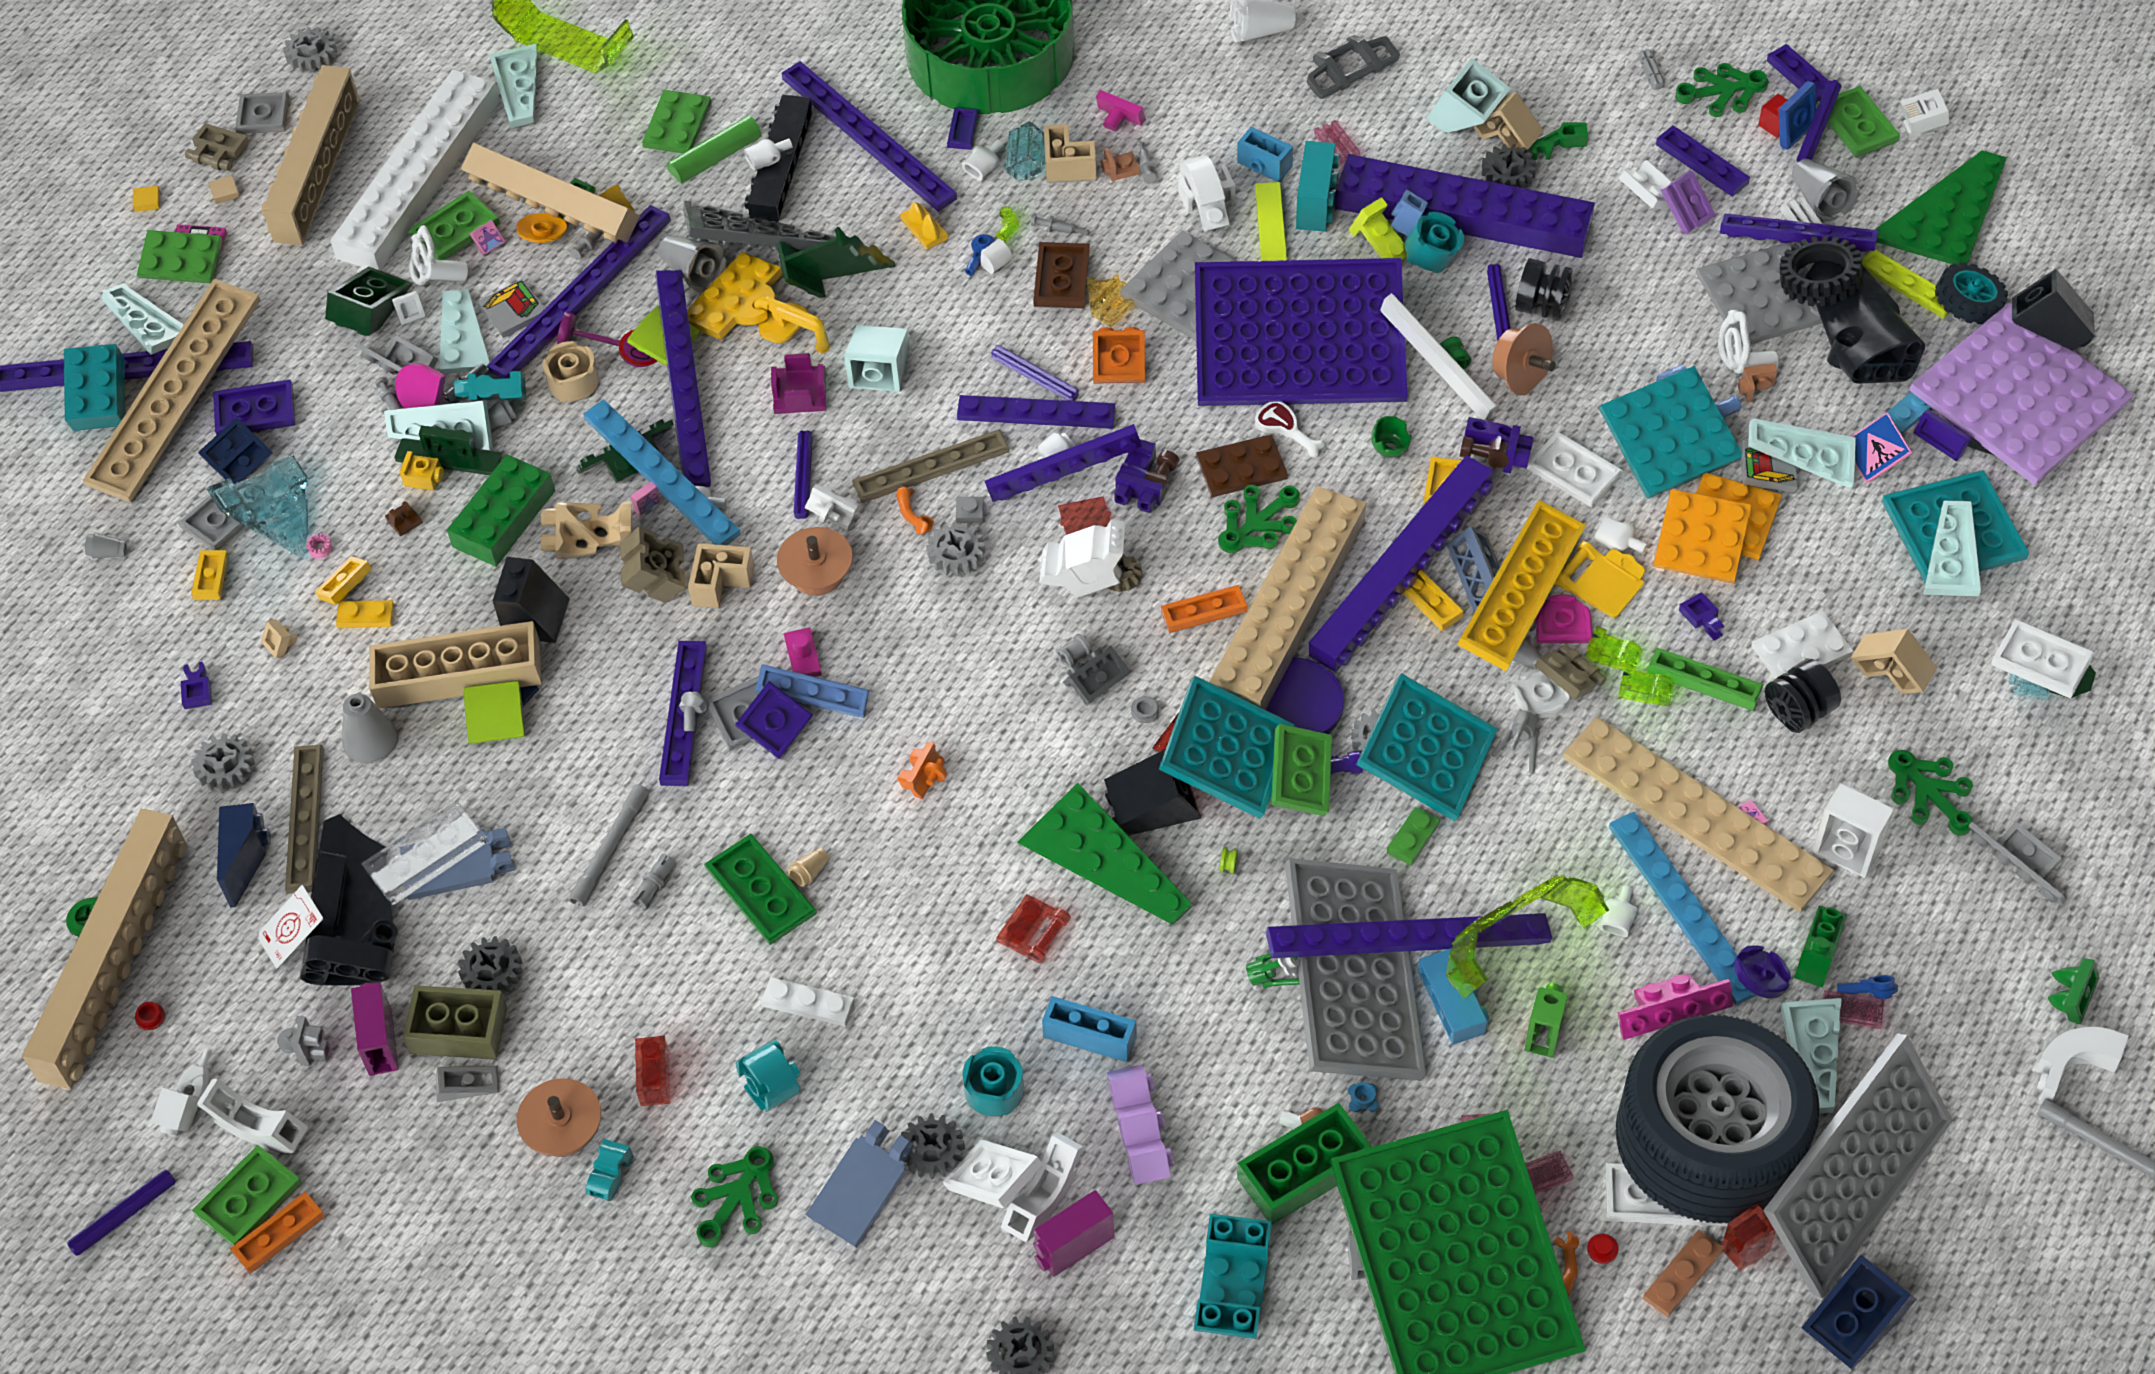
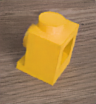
(421, 472)

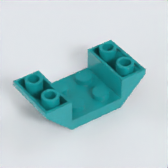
(1233, 1276)

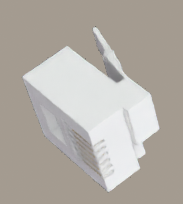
(1924, 114)

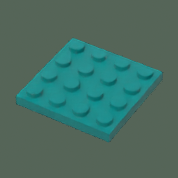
(1670, 432)
(1917, 515)
(1223, 747)
(1427, 747)

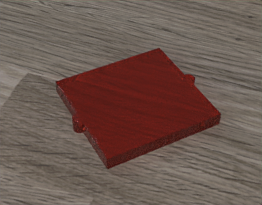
(1084, 514)

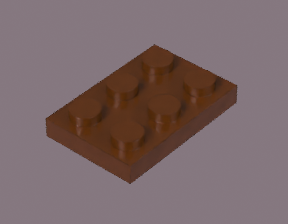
(1061, 275)
(1241, 464)

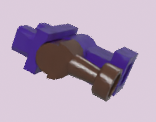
(1497, 443)
(1139, 482)

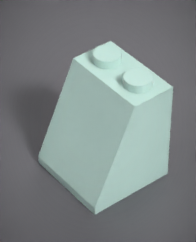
(1468, 99)
(876, 357)

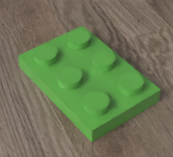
(676, 121)
(1861, 123)
(454, 222)
(179, 256)
(1301, 770)
(247, 1196)

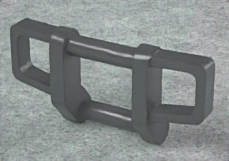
(1359, 45)

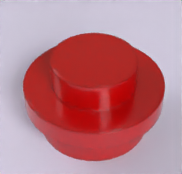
(149, 1015)
(1602, 1248)

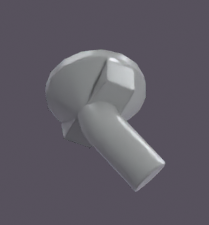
(690, 704)

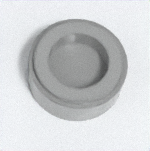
(1145, 709)

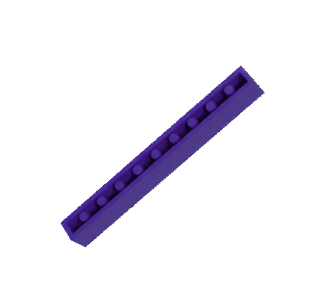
(1400, 563)

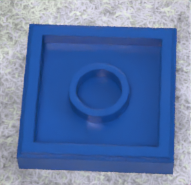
(1797, 115)

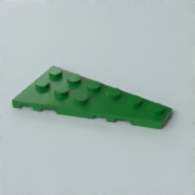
(1092, 845)

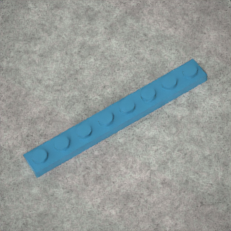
(662, 473)
(1679, 901)

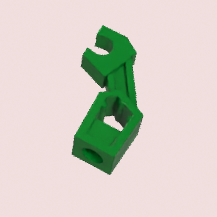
(1567, 136)

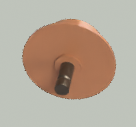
(1523, 357)
(815, 560)
(559, 1117)

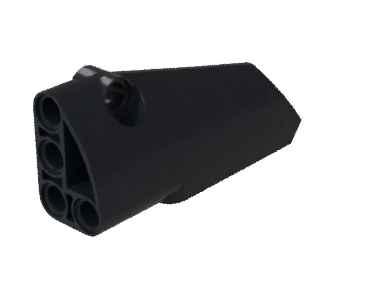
(1867, 331)
(353, 909)

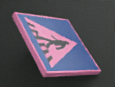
(1879, 448)

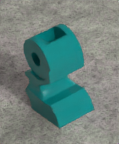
(607, 1173)

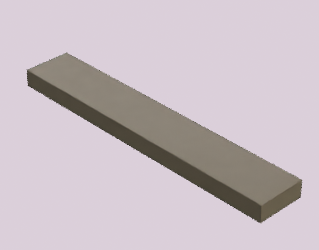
(930, 466)
(304, 817)

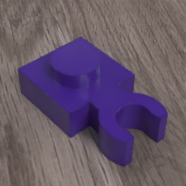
(197, 689)

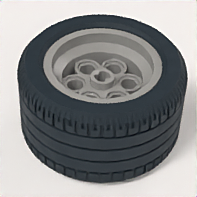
(1719, 1075)

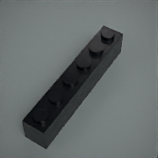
(773, 182)

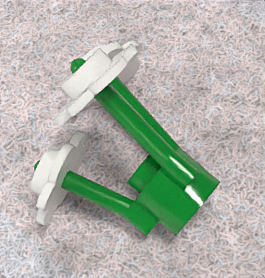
(1264, 969)

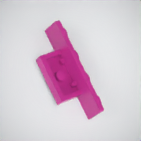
(1671, 1001)

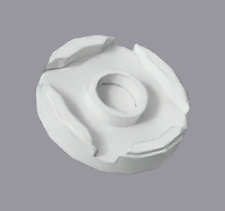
(1540, 700)

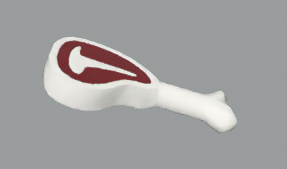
(1279, 418)

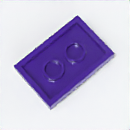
(256, 406)

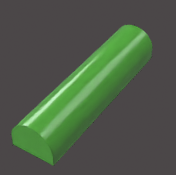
(714, 149)
(1706, 679)

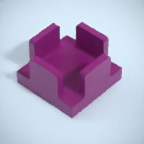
(798, 385)

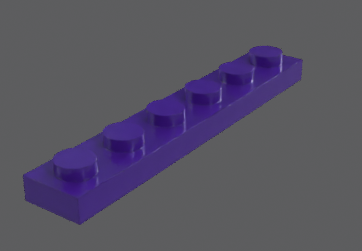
(1794, 231)
(1036, 411)
(1063, 463)
(680, 743)

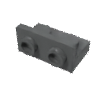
(1097, 675)

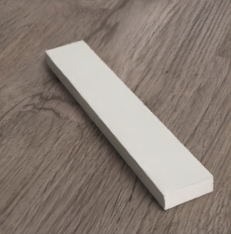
(1438, 357)

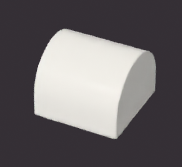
(995, 256)

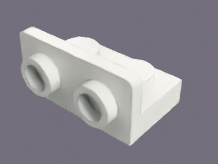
(1648, 184)

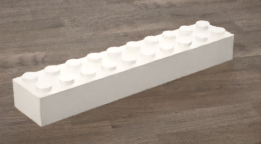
(415, 170)

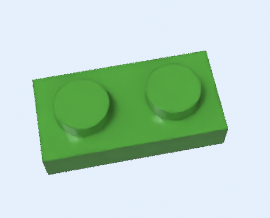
(1413, 836)

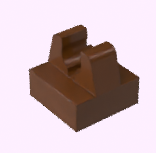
(403, 519)

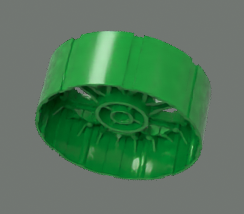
(987, 34)

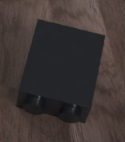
(2054, 312)
(530, 595)
(1149, 797)

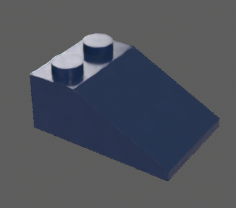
(240, 848)
(1858, 1312)

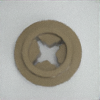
(1131, 576)

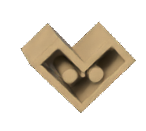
(1512, 123)
(1067, 159)
(718, 567)
(1898, 657)

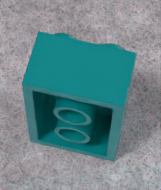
(1316, 186)
(94, 387)

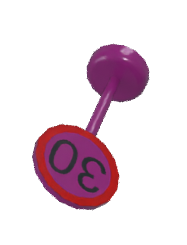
(627, 352)

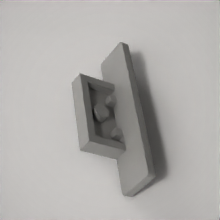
(398, 355)
(2027, 853)

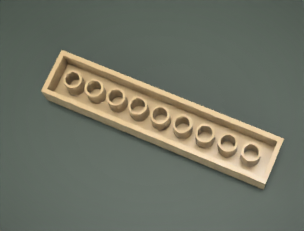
(1290, 597)
(105, 950)

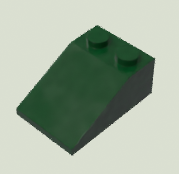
(364, 300)

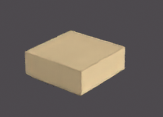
(223, 189)

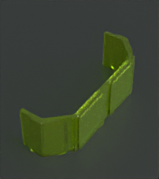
(558, 37)
(1578, 895)

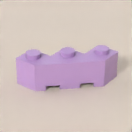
(1139, 1124)

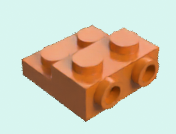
(1119, 355)

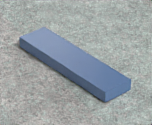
(815, 691)

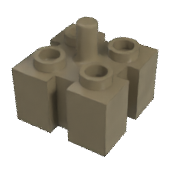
(652, 564)

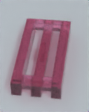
(1328, 129)

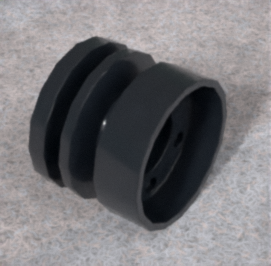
(1544, 289)
(1803, 695)

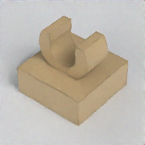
(277, 638)

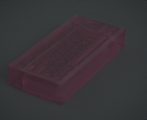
(1858, 1009)
(1548, 1171)

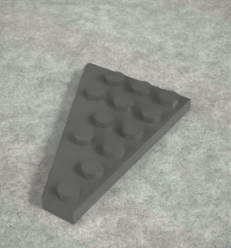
(731, 227)

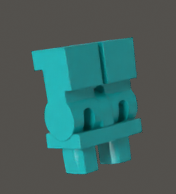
(488, 388)

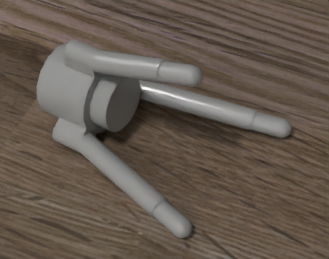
(1522, 729)

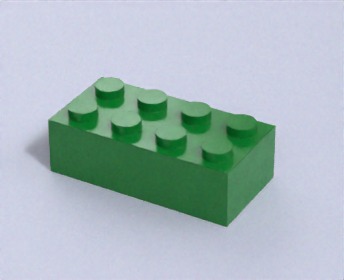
(501, 510)
(1298, 1163)

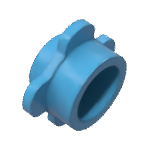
(1363, 1089)

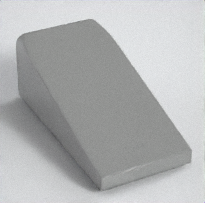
(464, 1082)

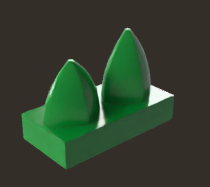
(2082, 984)

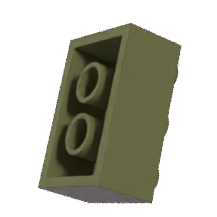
(455, 1022)

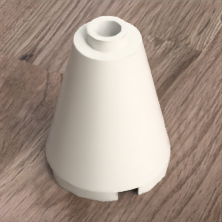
(1261, 18)

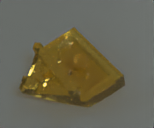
(1106, 301)

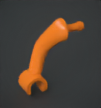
(923, 523)
(1570, 1273)

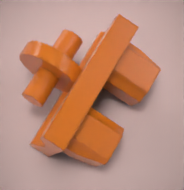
(926, 770)

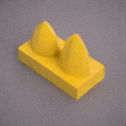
(923, 226)

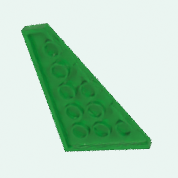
(1948, 215)

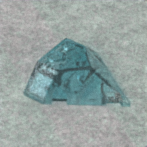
(270, 504)

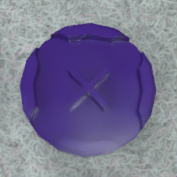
(1762, 972)

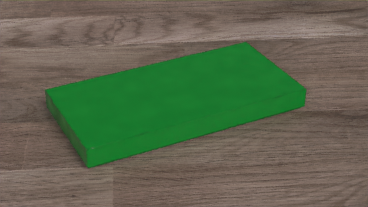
(760, 889)

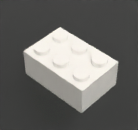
(1853, 830)

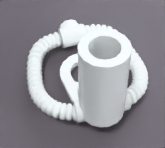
(432, 268)
(1741, 358)

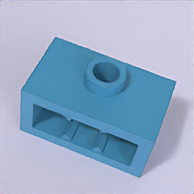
(1265, 154)

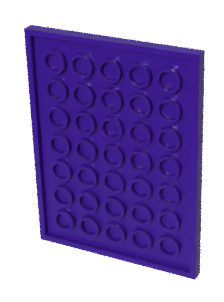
(1298, 332)

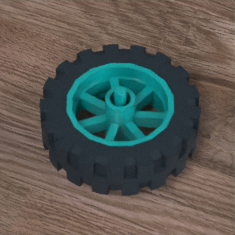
(1964, 289)

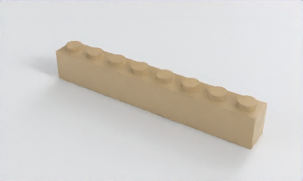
(549, 192)

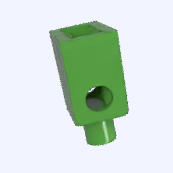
(1548, 1011)

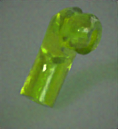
(1010, 223)

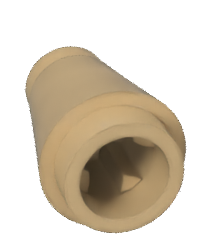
(806, 869)

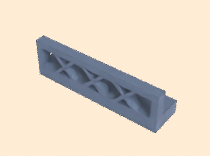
(1483, 557)

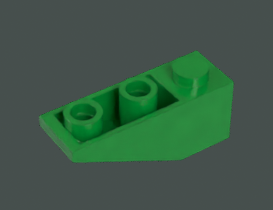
(1820, 946)

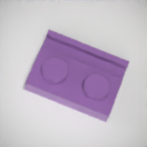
(1688, 202)

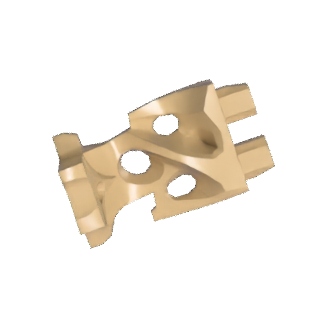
(571, 528)

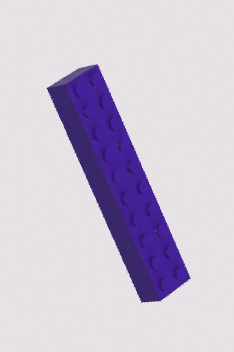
(1476, 205)

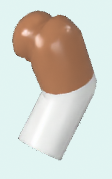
(1293, 1121)

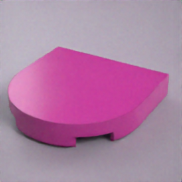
(419, 386)
(1563, 621)

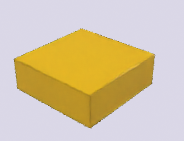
(146, 198)

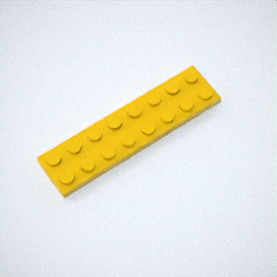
(1521, 585)

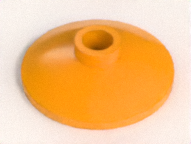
(541, 227)

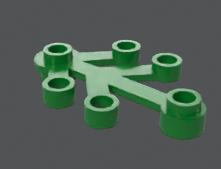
(1753, 82)
(1257, 522)
(1929, 788)
(736, 1192)

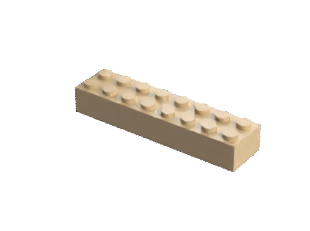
(311, 155)

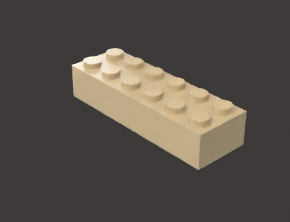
(447, 663)

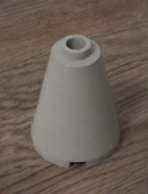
(1826, 187)
(698, 261)
(366, 730)

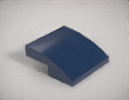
(235, 452)

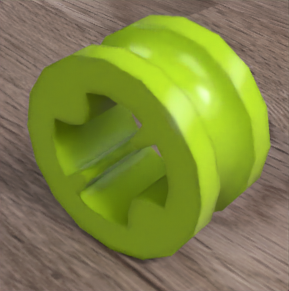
(1228, 860)

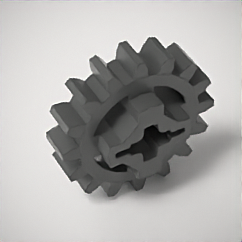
(1509, 166)
(495, 955)
(934, 1158)
(1016, 1337)

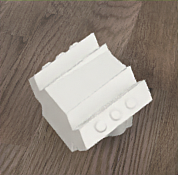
(1085, 559)

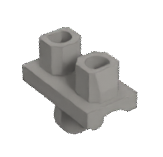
(304, 1041)

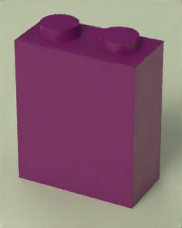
(374, 1028)
(1073, 1234)

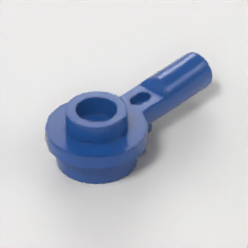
(978, 244)
(1880, 986)

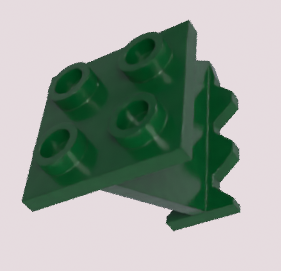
(829, 260)

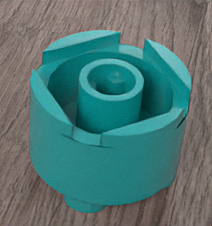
(1433, 242)
(769, 1076)
(993, 1081)

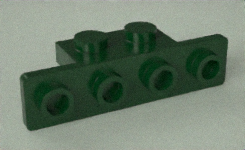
(453, 449)
(615, 462)

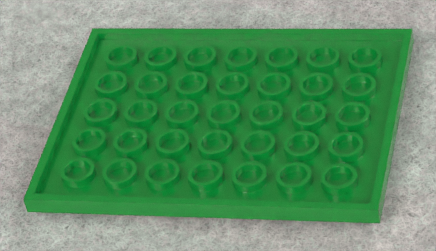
(1457, 1251)

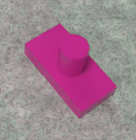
(1119, 110)
(802, 652)

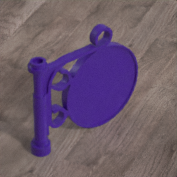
(1313, 701)

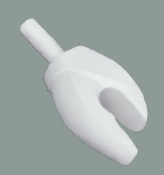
(196, 1076)

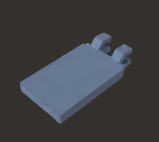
(473, 869)
(861, 1185)

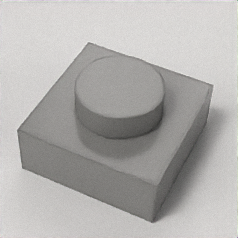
(969, 509)

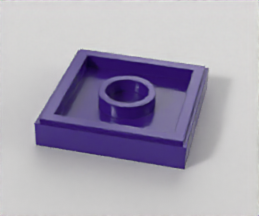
(773, 720)

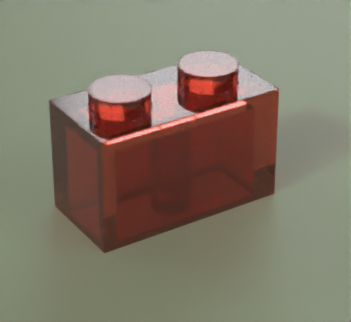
(652, 1070)
(1748, 1237)

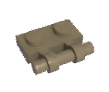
(221, 142)
(1562, 670)

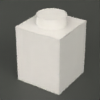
(174, 1111)

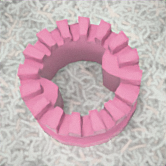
(319, 539)

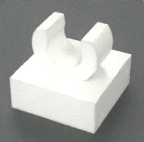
(408, 307)

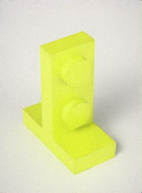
(1378, 231)

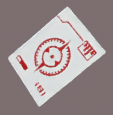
(289, 926)

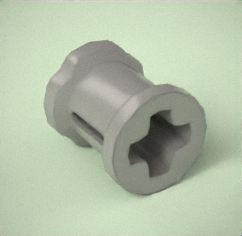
(1074, 651)

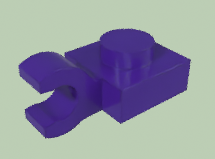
(1700, 612)

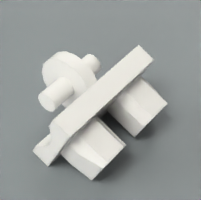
(831, 506)

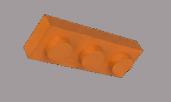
(1203, 608)
(277, 1232)

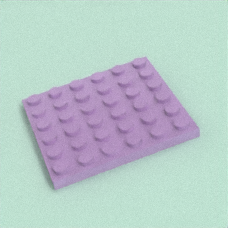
(2021, 395)

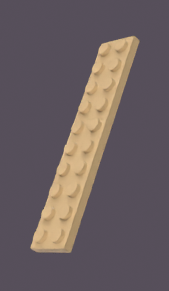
(171, 391)
(1698, 814)

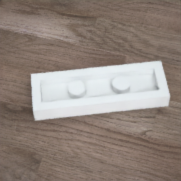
(807, 1001)

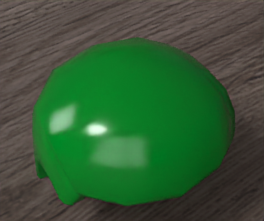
(1390, 430)

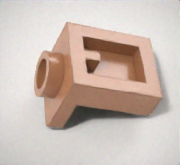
(1120, 165)
(1758, 378)

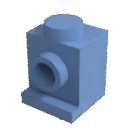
(1407, 212)

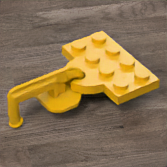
(745, 298)

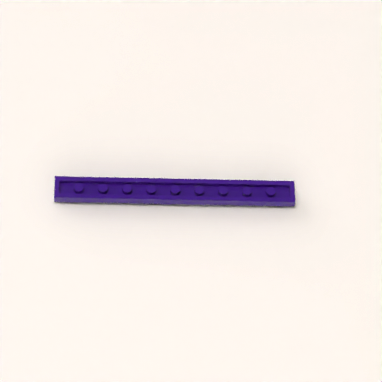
(870, 136)
(578, 294)
(137, 365)
(682, 377)
(1401, 935)

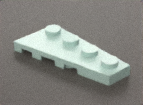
(516, 81)
(144, 320)
(461, 337)
(464, 416)
(1809, 449)
(1954, 554)
(1813, 1033)

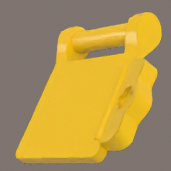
(1607, 582)

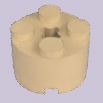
(571, 371)

